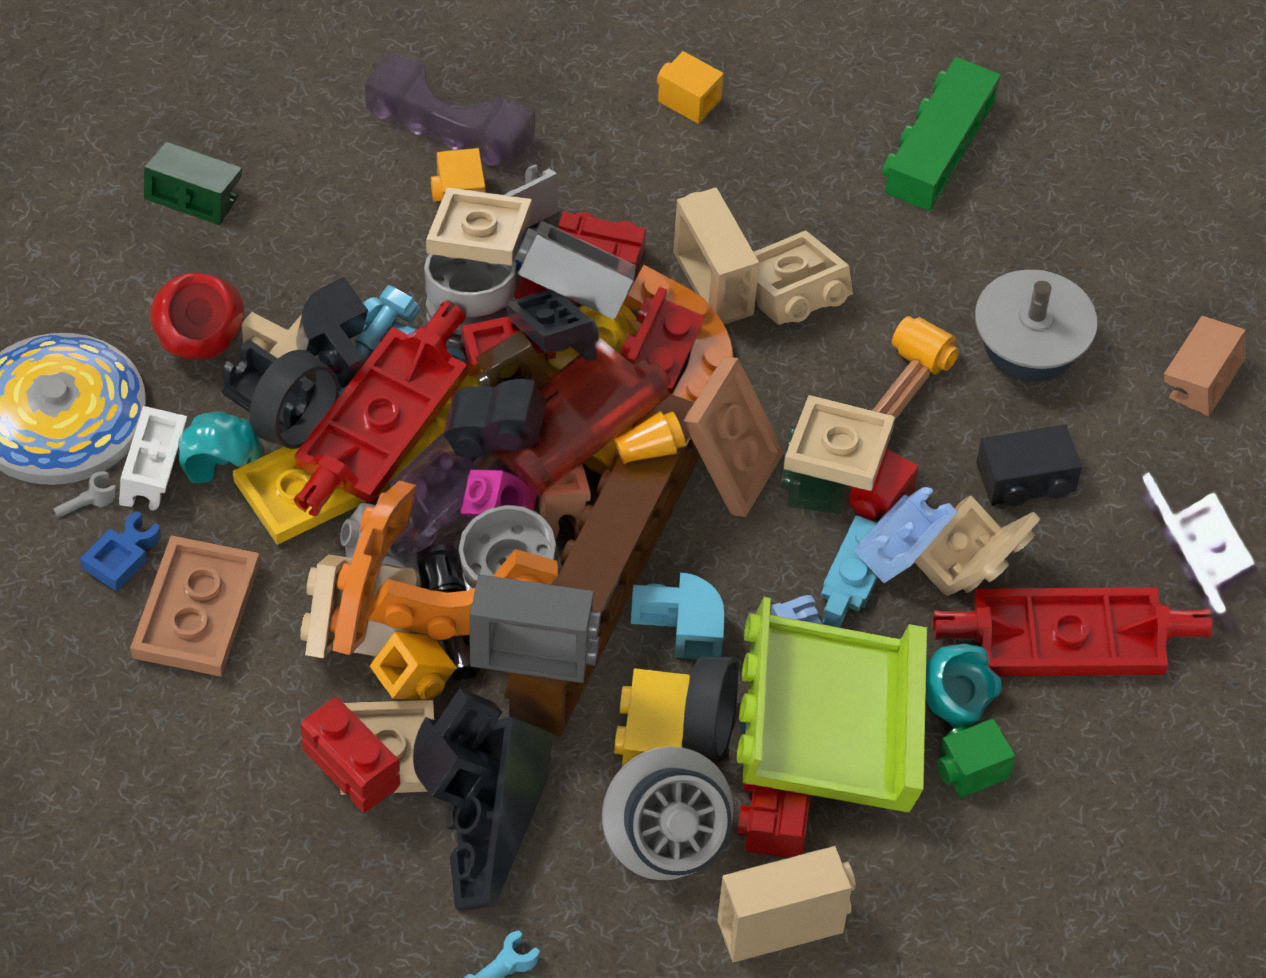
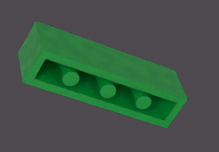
(941, 133)

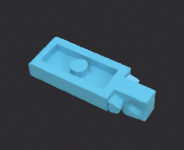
(849, 578)

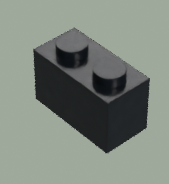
(1028, 465)

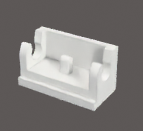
(151, 456)

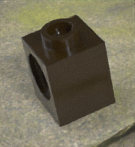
(511, 351)

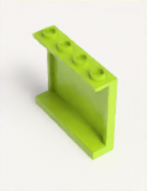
(834, 711)

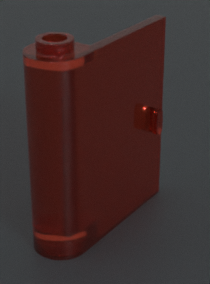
(584, 413)

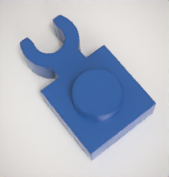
(119, 556)

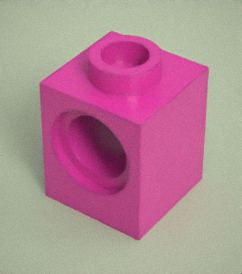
(495, 489)

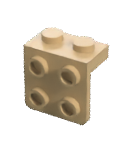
(973, 548)
(326, 597)

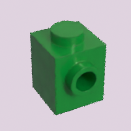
(975, 758)

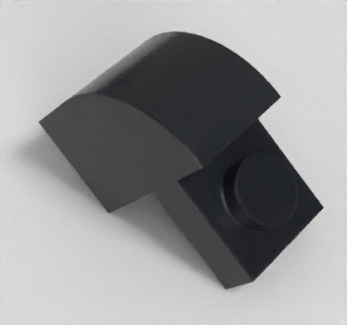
(328, 324)
(447, 749)

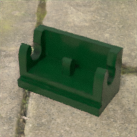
(191, 183)

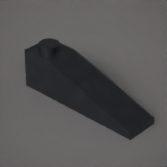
(500, 813)

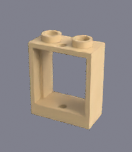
(715, 255)

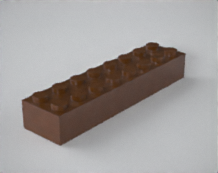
(609, 560)

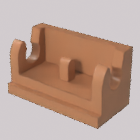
(1206, 364)
(565, 498)

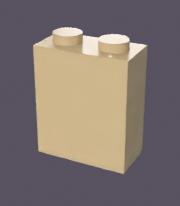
(785, 903)

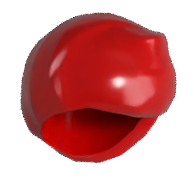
(197, 316)

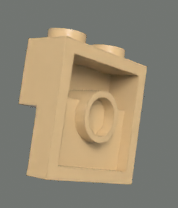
(800, 278)

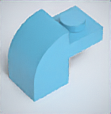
(691, 608)

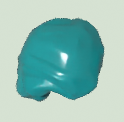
(216, 440)
(960, 684)

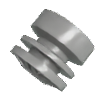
(471, 285)
(496, 534)

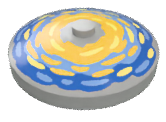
(66, 407)

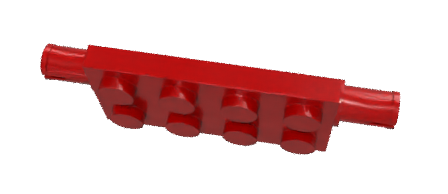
(382, 413)
(1072, 630)

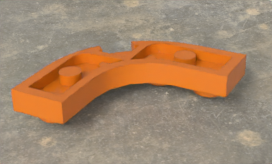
(712, 340)
(357, 580)
(443, 613)

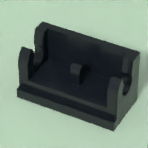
(242, 381)

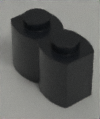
(495, 418)

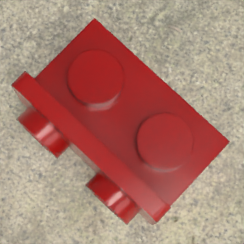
(664, 335)

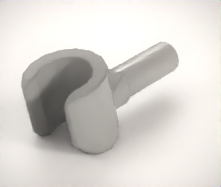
(93, 495)

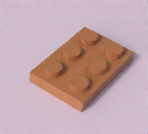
(734, 436)
(195, 606)

